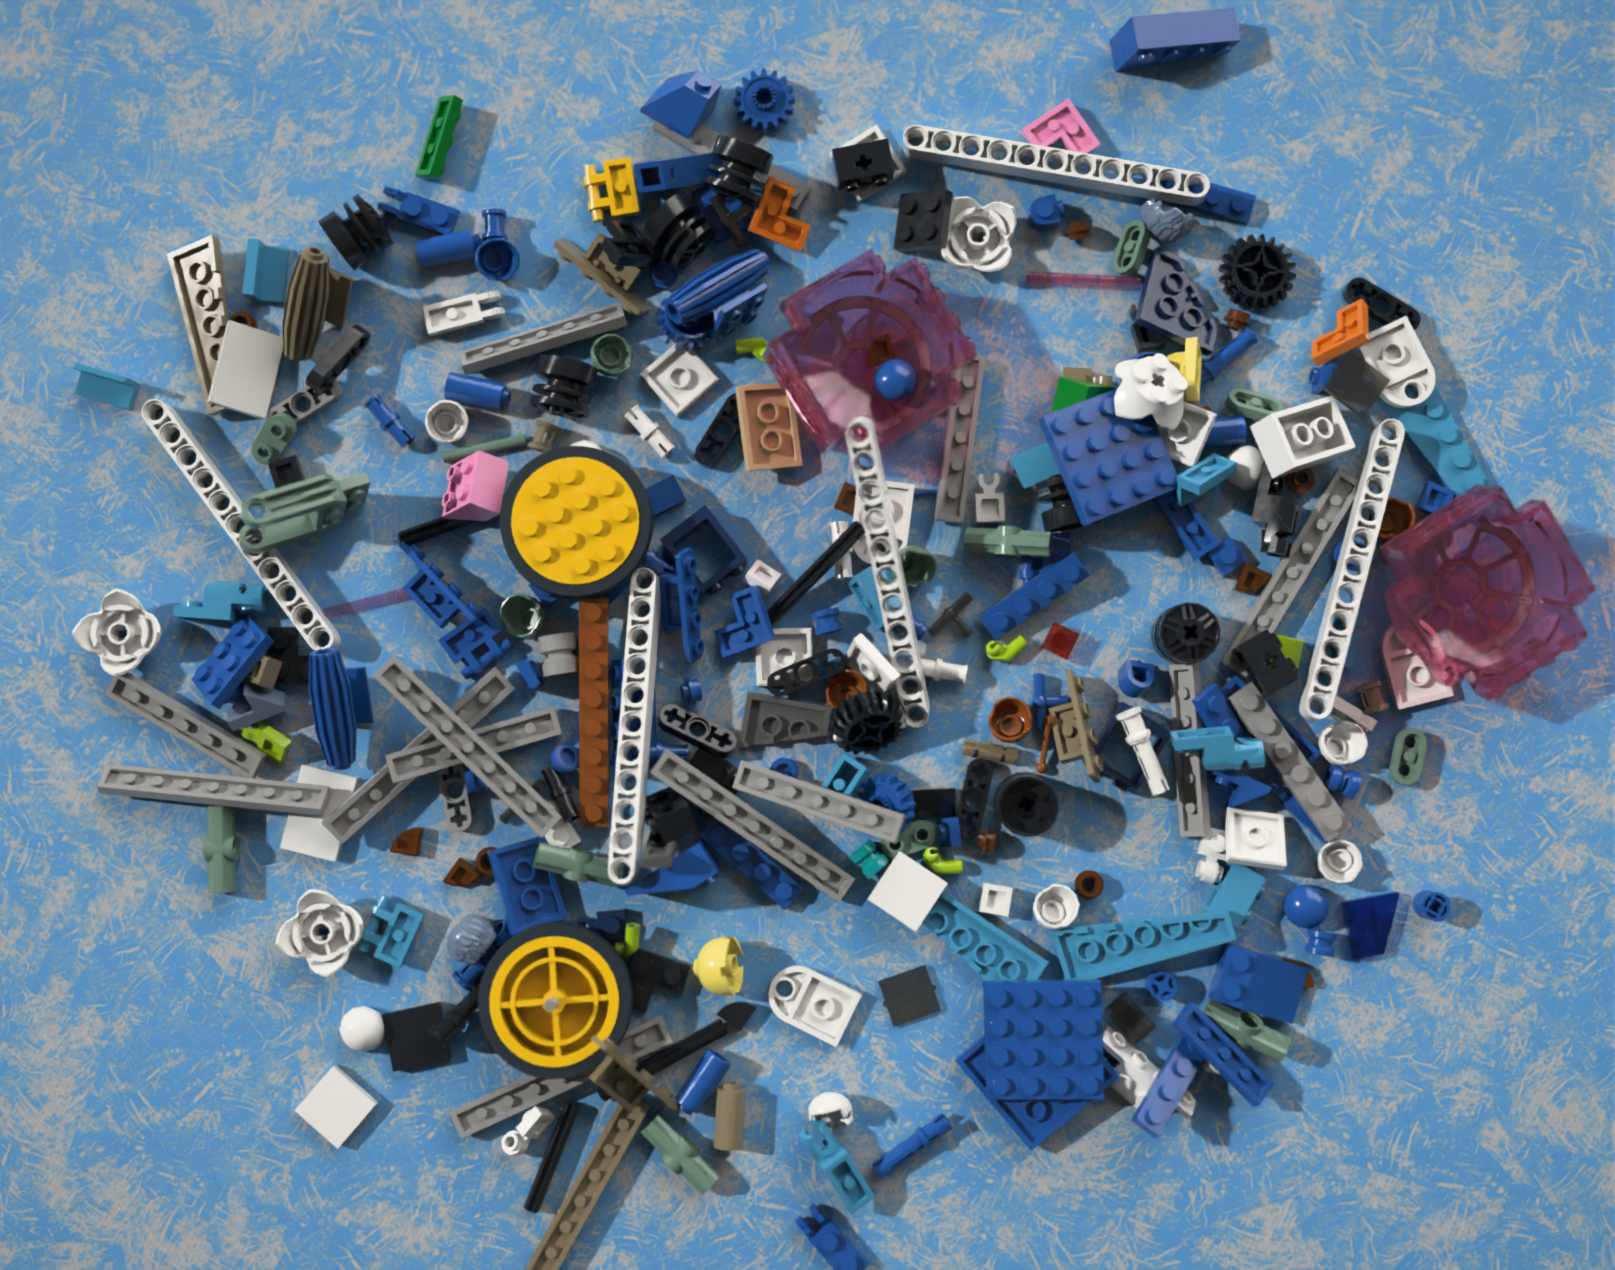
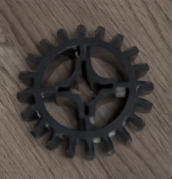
(1279, 272)
(867, 721)

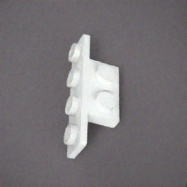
(1137, 1072)

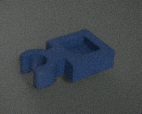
(609, 923)

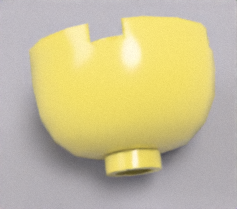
(719, 967)

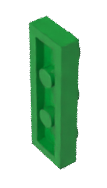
(439, 137)

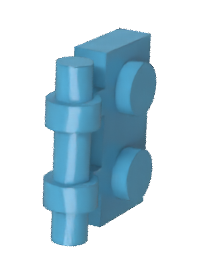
(398, 935)

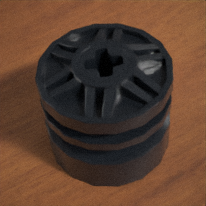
(738, 167)
(356, 232)
(678, 232)
(564, 381)
(1063, 514)
(1169, 639)
(1040, 812)

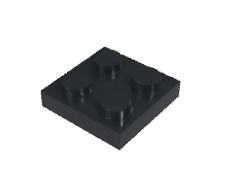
(923, 220)

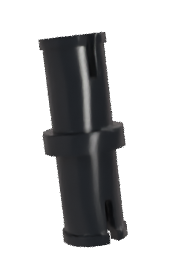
(561, 794)

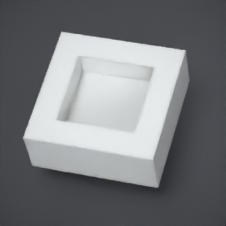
(762, 575)
(995, 899)

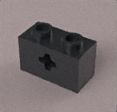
(875, 157)
(1268, 678)

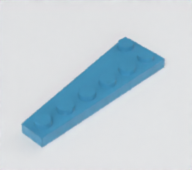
(1438, 441)
(981, 943)
(1119, 946)

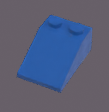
(689, 869)
(1257, 983)

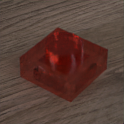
(1059, 640)

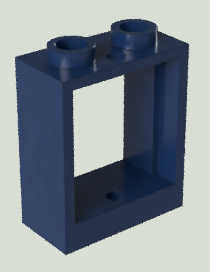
(691, 525)
(1161, 737)

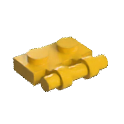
(621, 190)

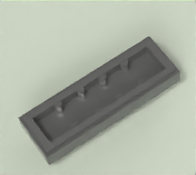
(659, 854)

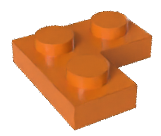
(771, 217)
(1350, 334)

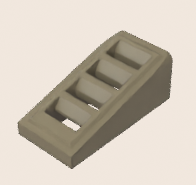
(266, 674)

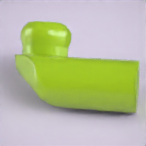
(752, 345)
(1006, 652)
(939, 864)
(631, 943)

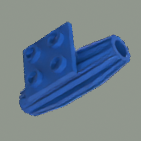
(723, 293)
(338, 703)

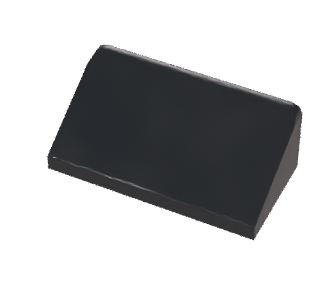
(934, 803)

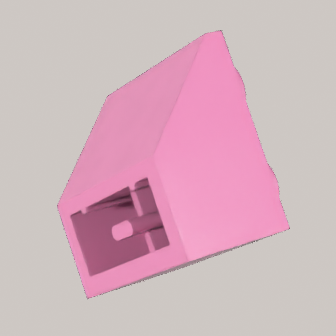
(475, 488)

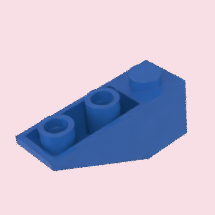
(673, 171)

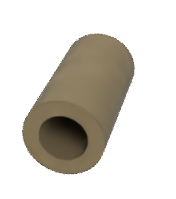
(729, 1116)

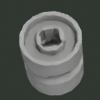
(559, 654)

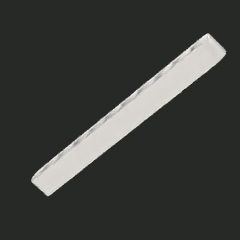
(1068, 159)
(229, 519)
(1361, 559)
(888, 560)
(641, 738)

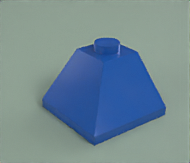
(683, 102)

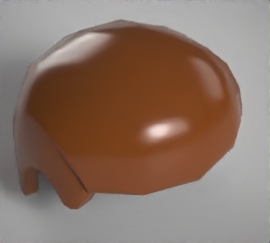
(1396, 518)
(843, 684)
(1010, 720)

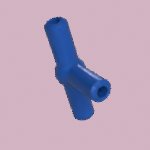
(1041, 701)

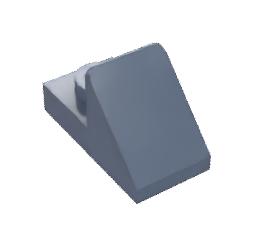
(260, 704)

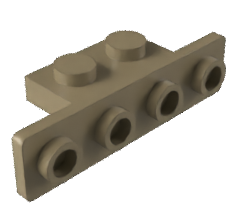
(615, 280)
(1071, 729)
(622, 1082)

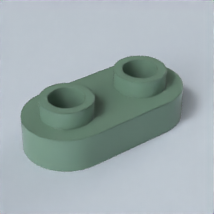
(1131, 248)
(1252, 404)
(272, 440)
(1410, 757)
(909, 839)

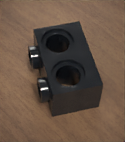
(668, 815)

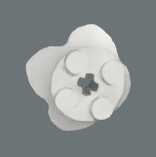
(996, 225)
(1150, 388)
(100, 632)
(301, 937)

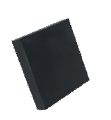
(408, 1039)

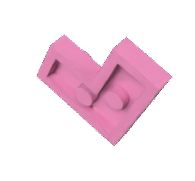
(1062, 124)

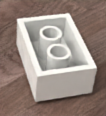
(1302, 436)

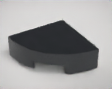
(737, 1013)

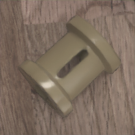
(543, 427)
(1371, 697)

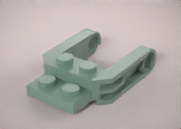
(301, 510)

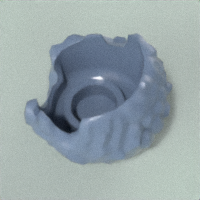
(1166, 220)
(470, 939)

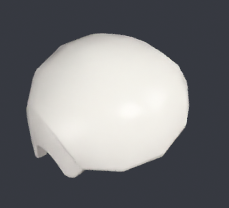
(446, 421)
(1249, 467)
(1343, 743)
(1339, 861)
(1056, 907)
(362, 1029)
(832, 1108)

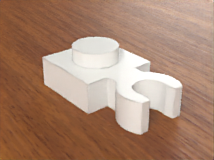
(989, 505)
(1345, 711)

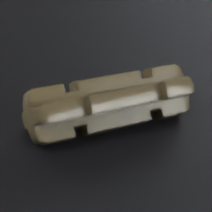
(990, 751)

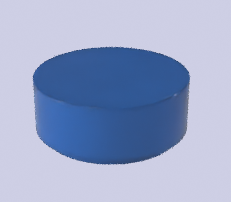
(565, 758)
(785, 766)

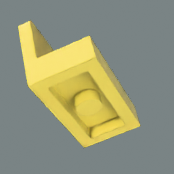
(1189, 366)

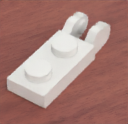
(460, 312)

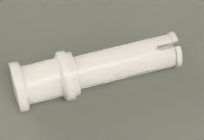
(1139, 737)

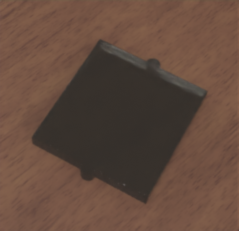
(1356, 384)
(909, 995)

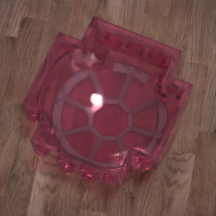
(826, 350)
(1486, 590)

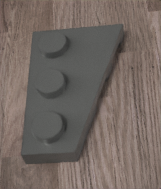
(781, 719)

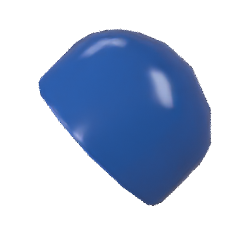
(497, 259)
(895, 380)
(1306, 906)

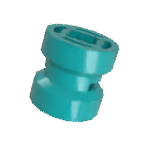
(869, 859)

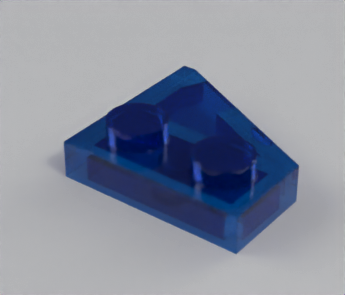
(1369, 923)

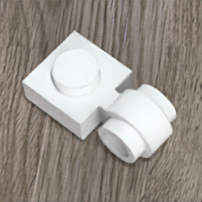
(561, 833)
(1214, 848)
(532, 1126)

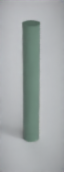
(487, 447)

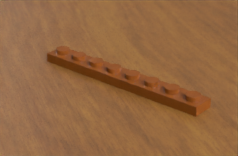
(594, 711)

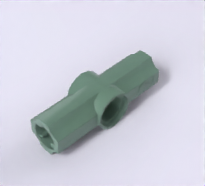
(1008, 542)
(221, 849)
(574, 864)
(1247, 1030)
(680, 1154)

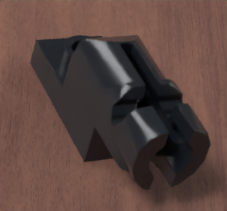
(1275, 514)

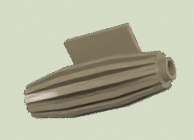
(312, 297)

